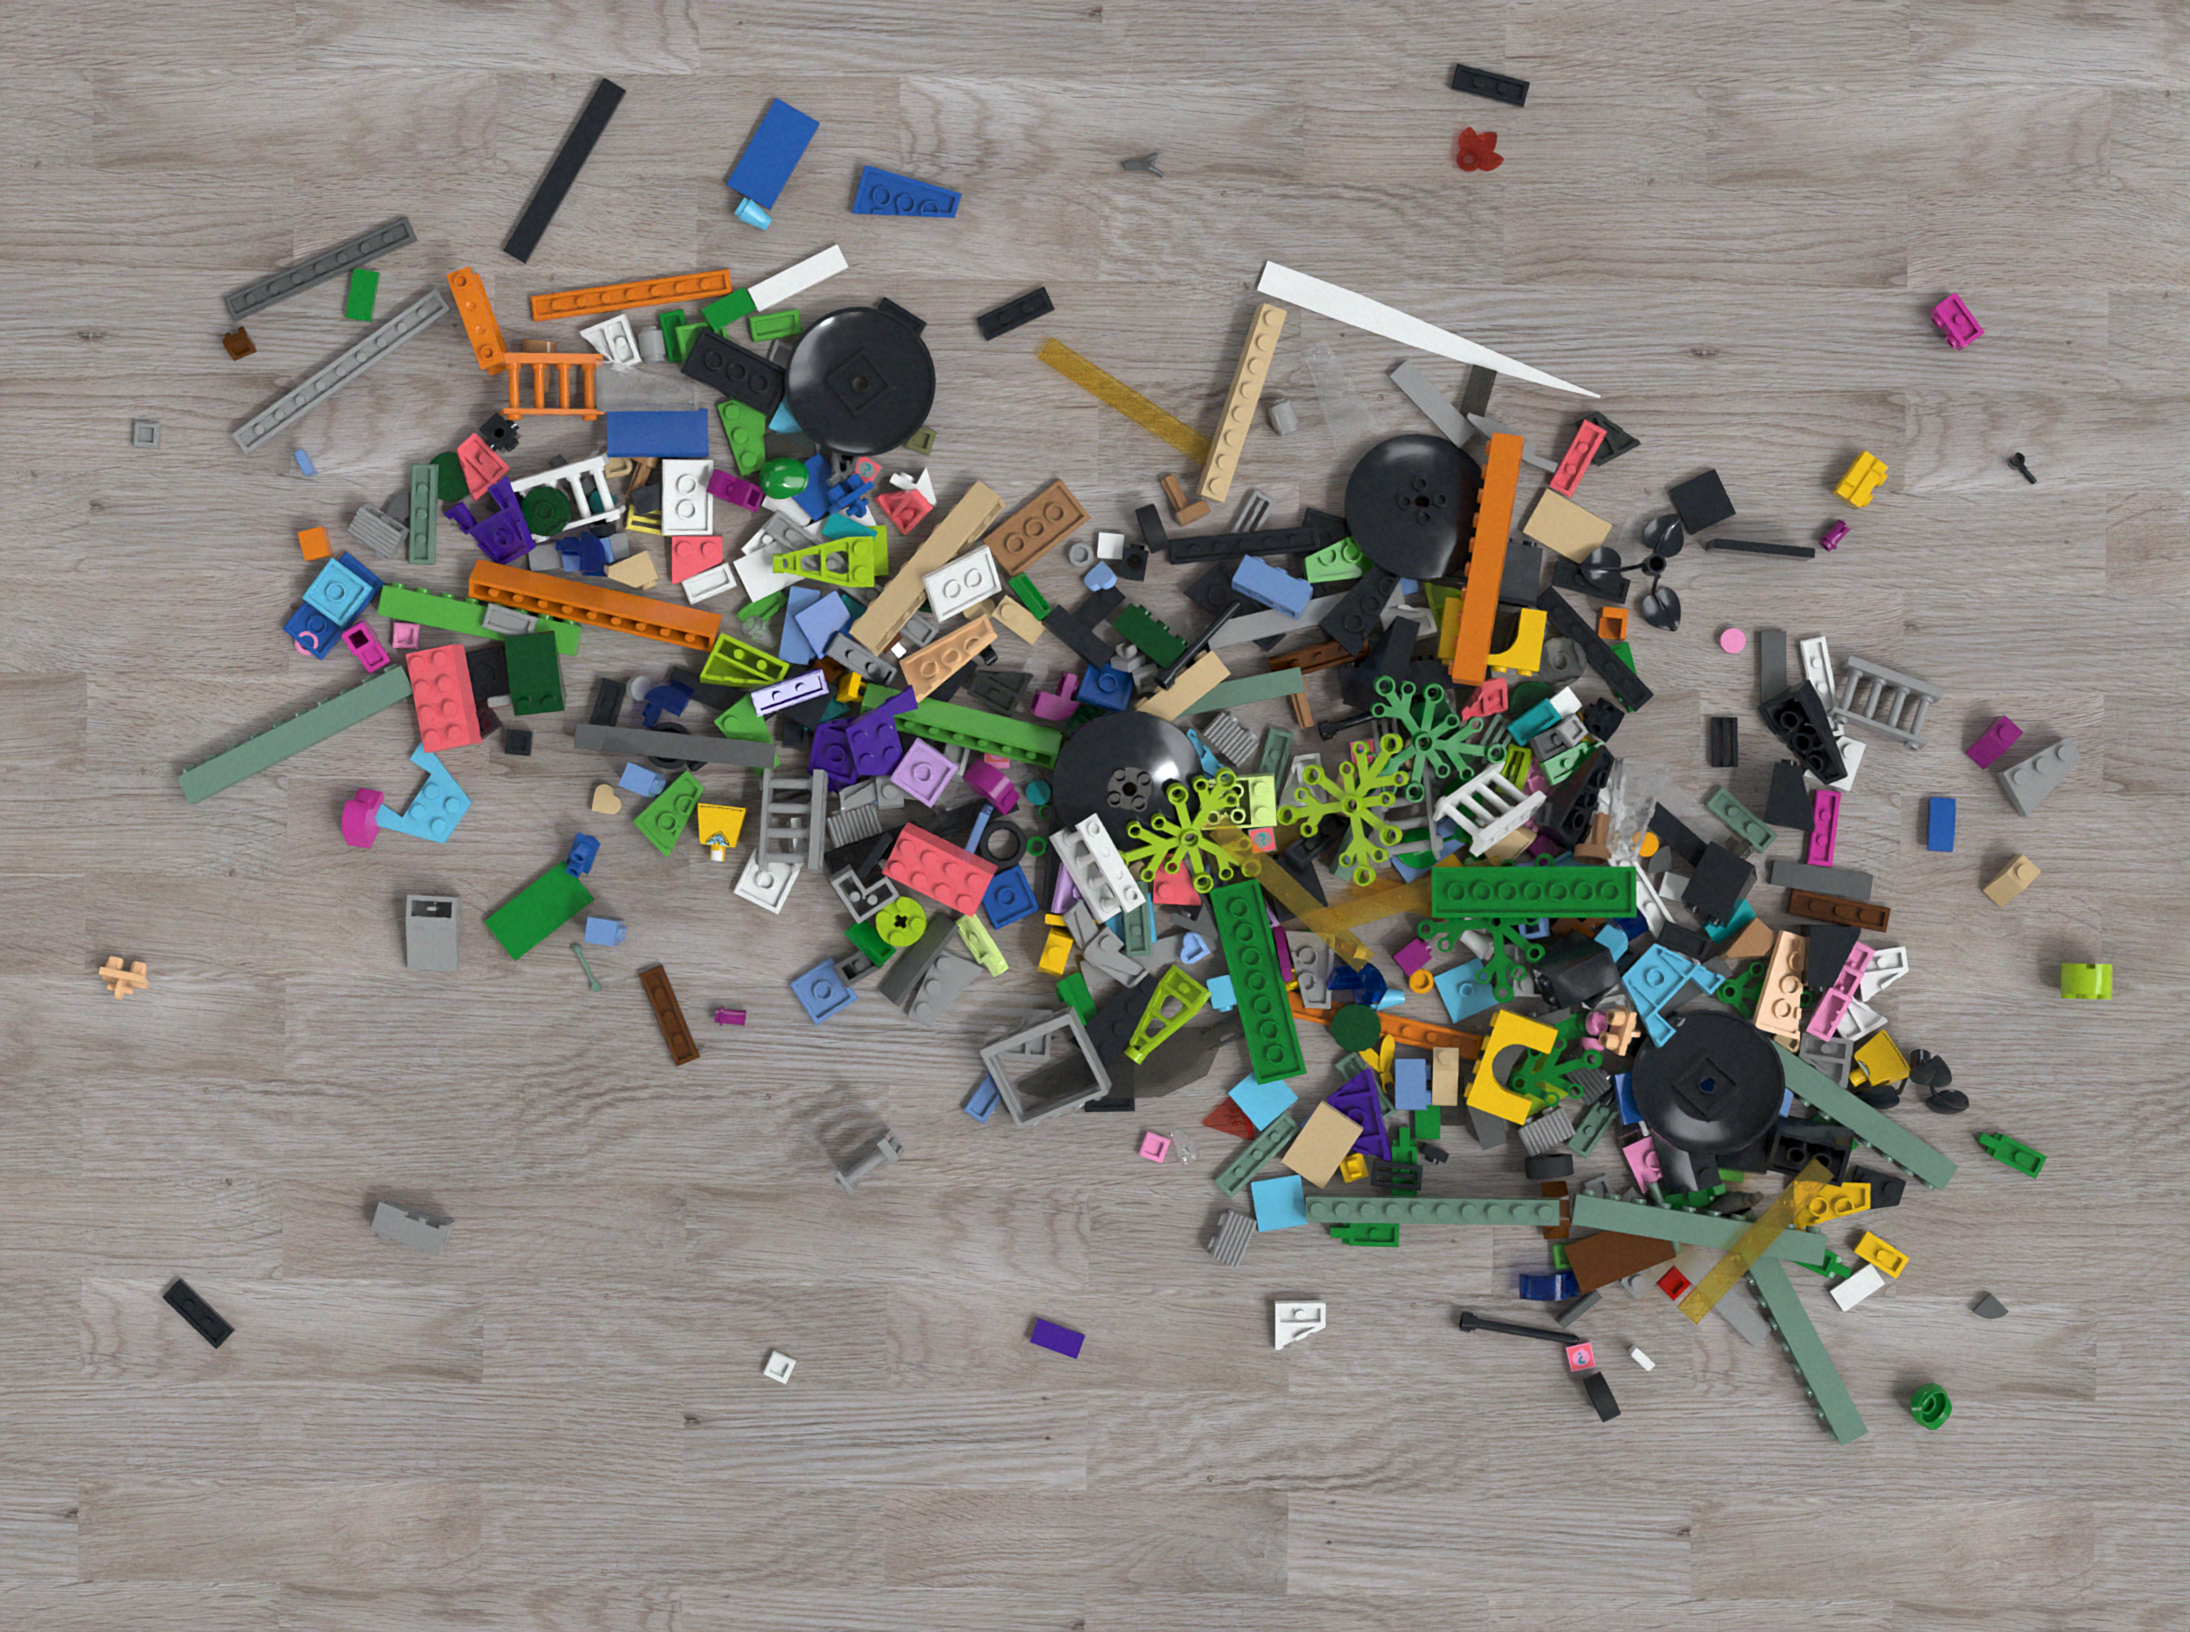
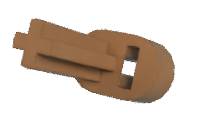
(538, 346)
(641, 472)
(1185, 513)
(1302, 708)
(1596, 852)

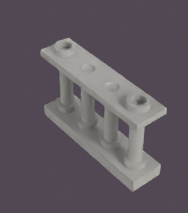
(1902, 685)
(814, 833)
(1435, 843)
(888, 1149)

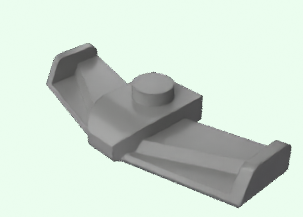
(876, 789)
(1101, 947)

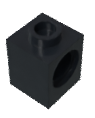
(1134, 574)

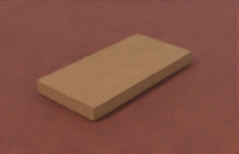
(1036, 528)

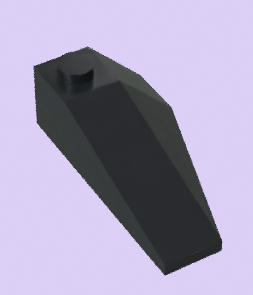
(1389, 658)
(1803, 724)
(1570, 807)

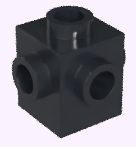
(493, 429)
(1602, 719)

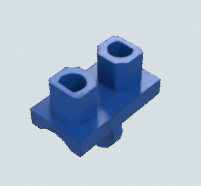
(857, 488)
(582, 854)

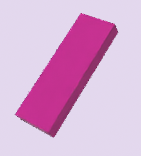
(1825, 814)

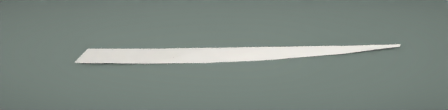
(1394, 324)

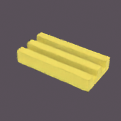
(631, 516)

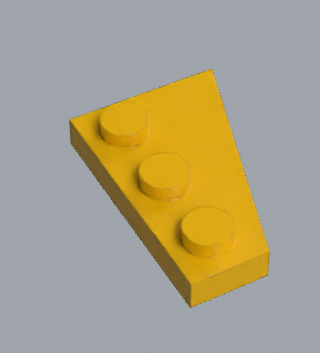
(1835, 1203)

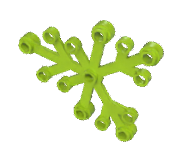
(1368, 780)
(1159, 846)

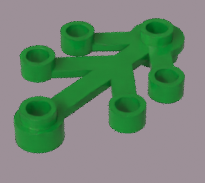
(1752, 993)
(1550, 1073)

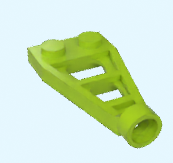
(860, 562)
(1185, 990)

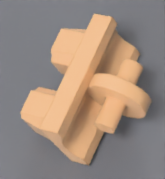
(113, 973)
(1621, 1030)

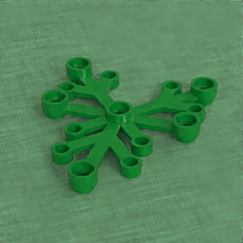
(1452, 745)
(1500, 962)

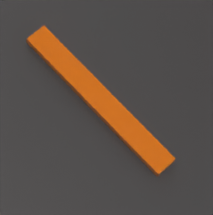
(631, 295)
(1402, 1029)

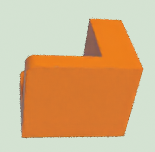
(315, 543)
(1613, 623)

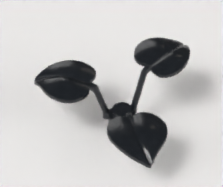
(1666, 539)
(1924, 1071)

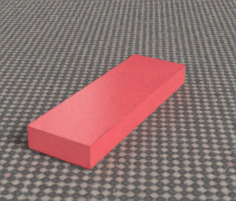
(1577, 458)

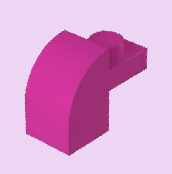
(365, 644)
(359, 818)

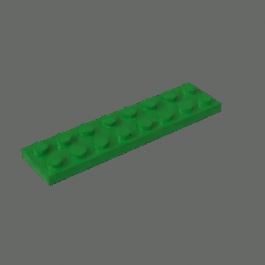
(1534, 892)
(1258, 981)

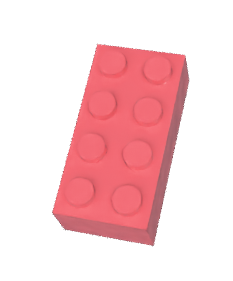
(443, 698)
(939, 869)

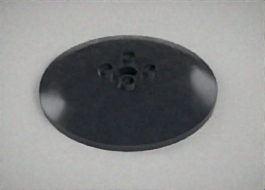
(851, 346)
(1384, 512)
(1118, 751)
(1715, 1049)

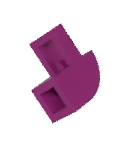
(735, 491)
(1056, 705)
(991, 784)

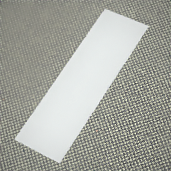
(757, 567)

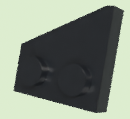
(1885, 1189)

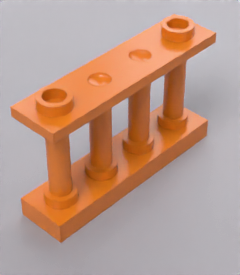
(479, 319)
(538, 364)

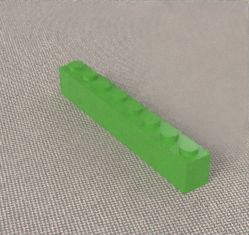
(465, 616)
(972, 728)

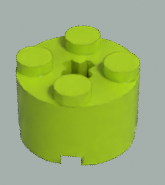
(898, 935)
(2086, 981)

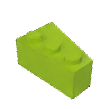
(742, 665)

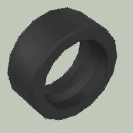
(1152, 528)
(669, 764)
(1006, 825)
(1549, 1166)
(1601, 1397)

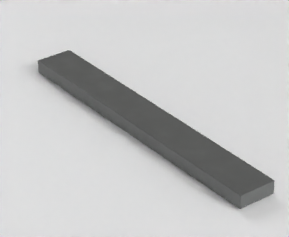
(320, 269)
(674, 745)

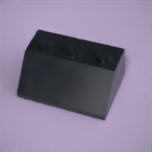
(1801, 1140)
(1684, 1170)

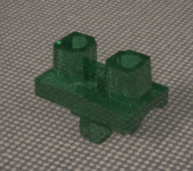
(1080, 718)

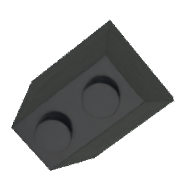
(1521, 575)
(1788, 798)
(1306, 878)
(1718, 885)
(1826, 953)
(1575, 970)

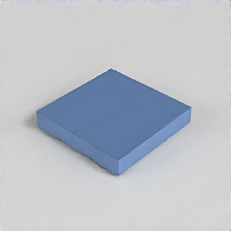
(822, 991)

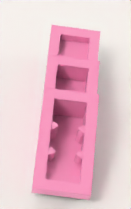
(1838, 998)

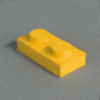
(1881, 1254)

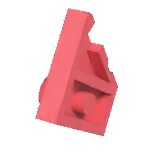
(480, 465)
(904, 508)
(694, 554)
(1486, 700)
(1174, 888)

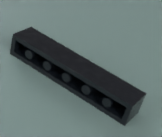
(1418, 672)

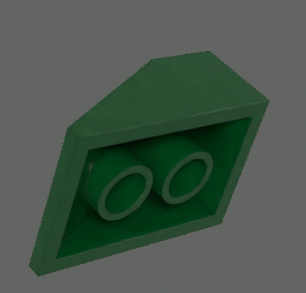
(535, 673)

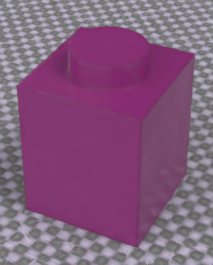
(1412, 956)

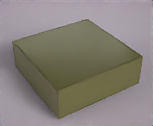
(922, 441)

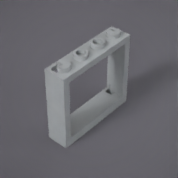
(1026, 1033)

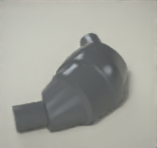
(841, 469)
(1735, 1202)

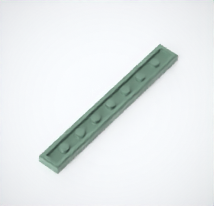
(1243, 691)

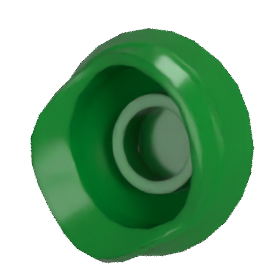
(783, 478)
(1930, 1406)

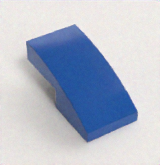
(1941, 824)

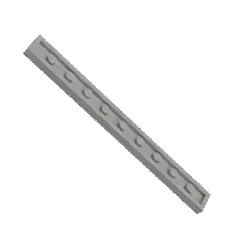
(341, 372)

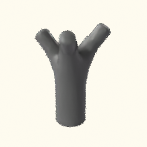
(1144, 164)

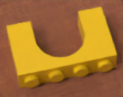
(1521, 656)
(1508, 1030)

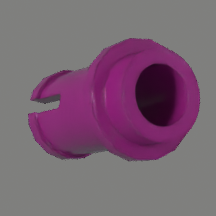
(1834, 535)
(730, 1016)

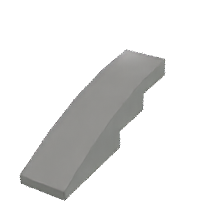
(1486, 428)

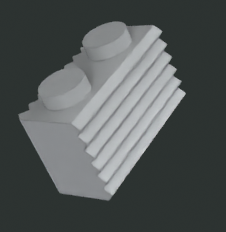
(377, 531)
(1230, 738)
(853, 825)
(1545, 1130)
(1232, 1237)

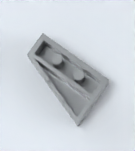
(2038, 774)
(412, 1227)

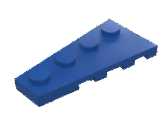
(895, 194)

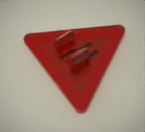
(1231, 1120)

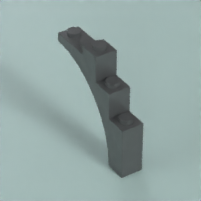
(1487, 1125)

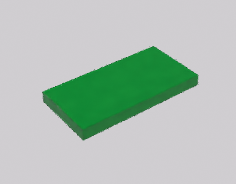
(539, 911)

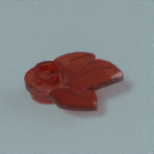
(1480, 149)

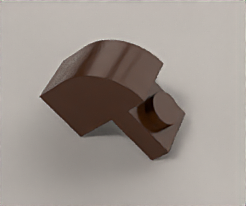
(1562, 926)
(1557, 1189)

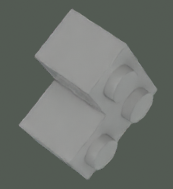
(866, 898)

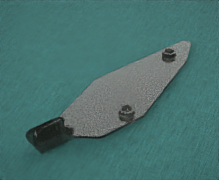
(1168, 1067)

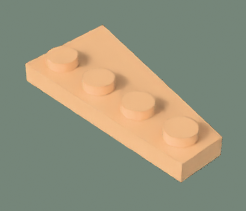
(944, 657)
(1779, 999)

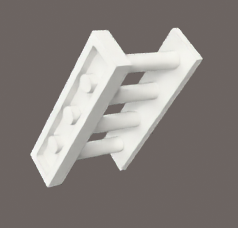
(572, 473)
(1497, 827)
(1087, 876)

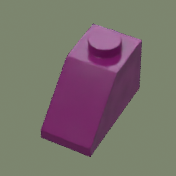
(1993, 741)

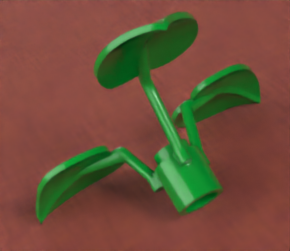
(1426, 858)

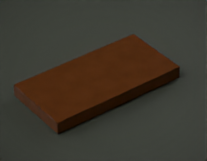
(1614, 1256)

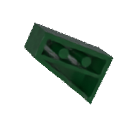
(1151, 636)
(1440, 710)

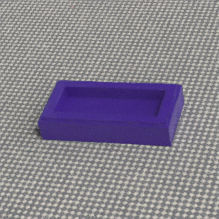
(1057, 1338)

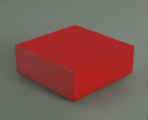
(1673, 1283)

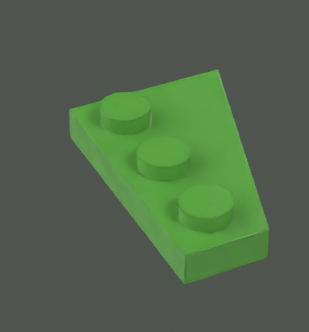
(745, 432)
(1336, 563)
(742, 723)
(670, 812)

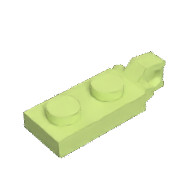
(981, 944)

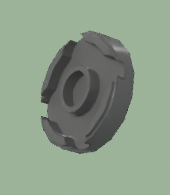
(1562, 661)

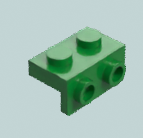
(1075, 993)

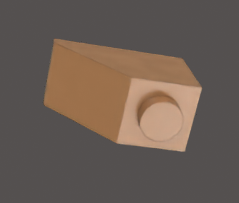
(1751, 942)

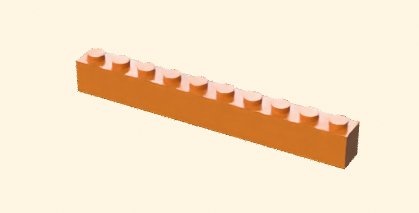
(1487, 560)
(594, 605)

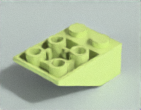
(1255, 806)

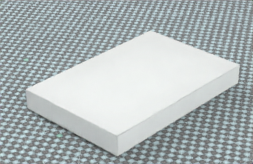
(685, 503)
(961, 583)

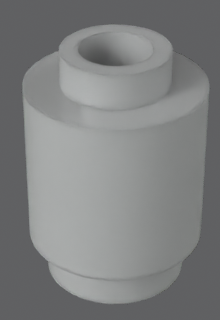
(651, 345)
(1283, 417)

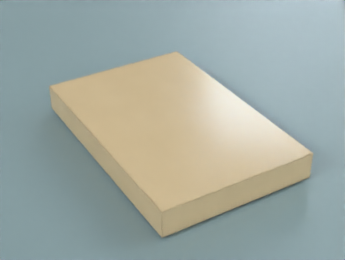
(1566, 527)
(1322, 1144)

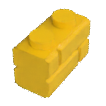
(1860, 480)

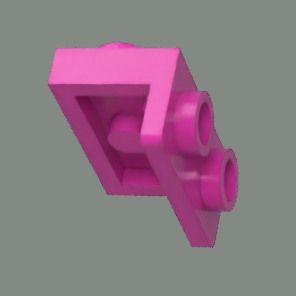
(1956, 322)

